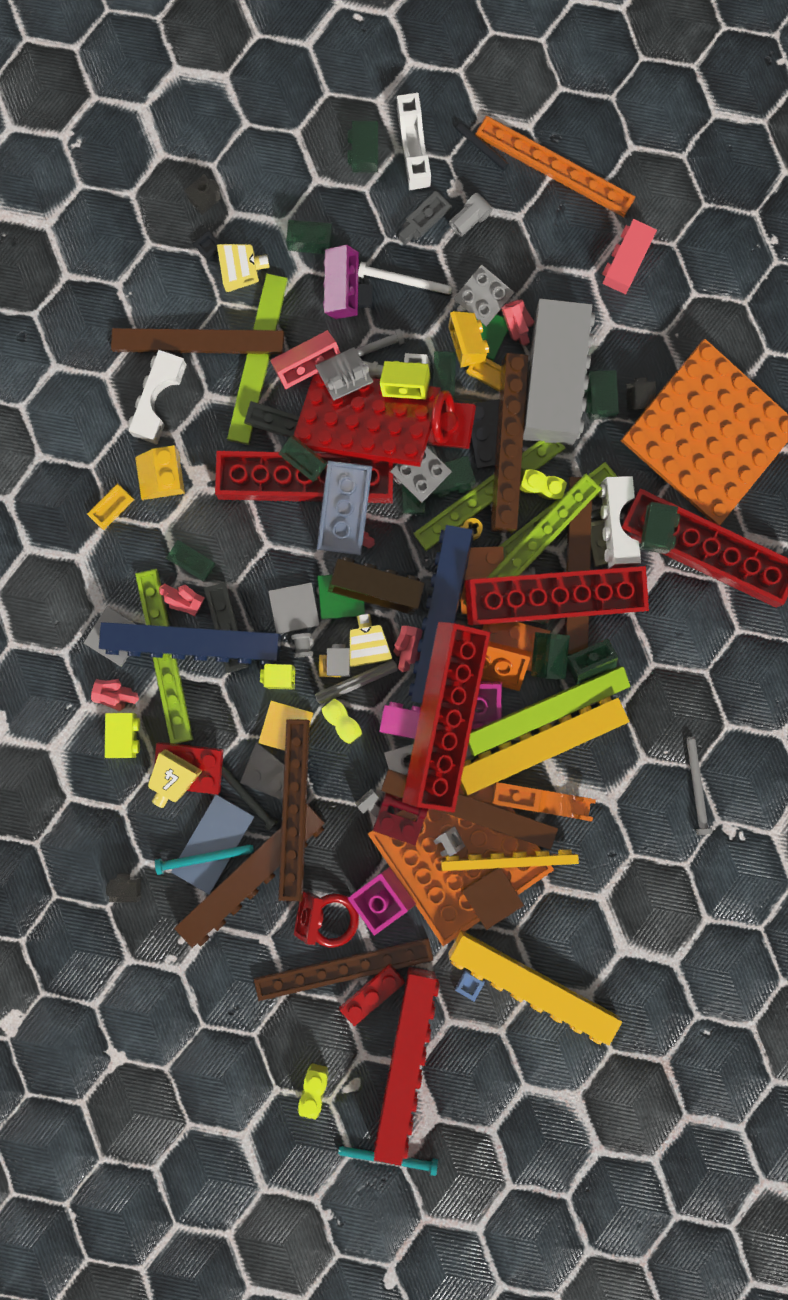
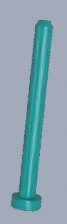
(161, 865)
(409, 1162)

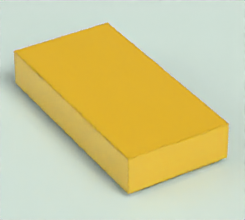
(486, 372)
(110, 506)

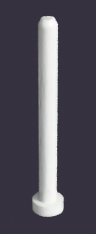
(404, 279)

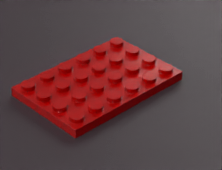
(366, 423)

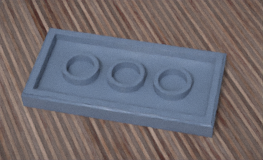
(344, 507)
(218, 830)

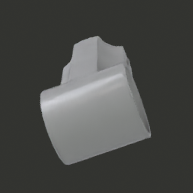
(475, 210)

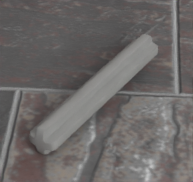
(356, 682)

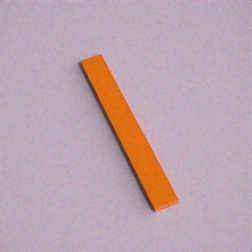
(555, 166)

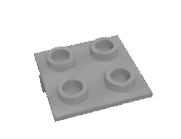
(484, 295)
(344, 373)
(424, 479)

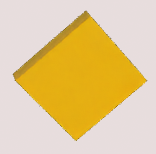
(274, 727)

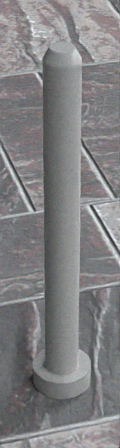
(397, 337)
(697, 786)

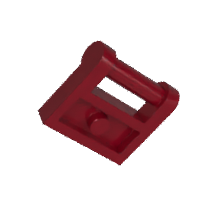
(398, 826)

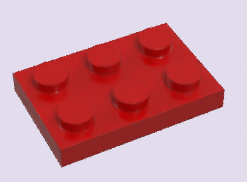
(204, 758)

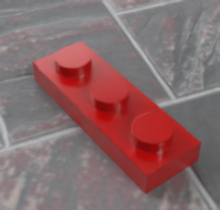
(372, 995)

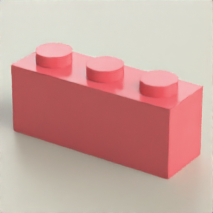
(628, 256)
(301, 360)

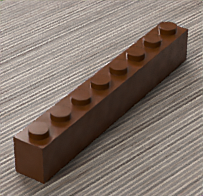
(509, 443)
(241, 884)

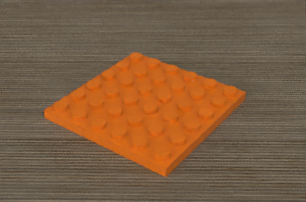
(709, 432)
(440, 892)

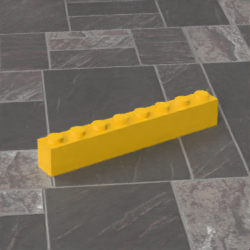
(543, 745)
(534, 988)

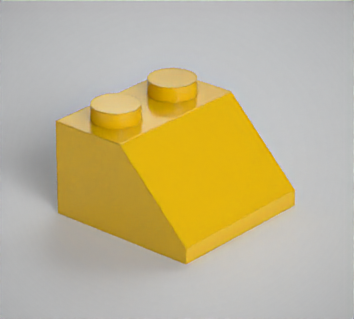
(467, 338)
(160, 473)

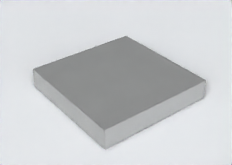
(294, 608)
(110, 616)

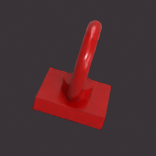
(451, 422)
(310, 919)

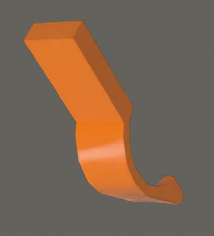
(542, 801)

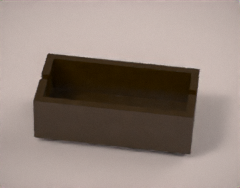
(376, 586)

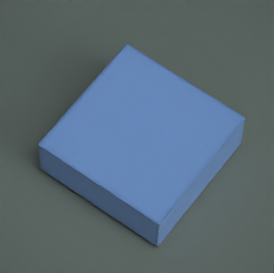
(469, 985)

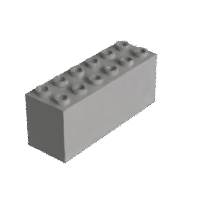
(558, 371)

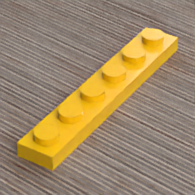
(519, 859)

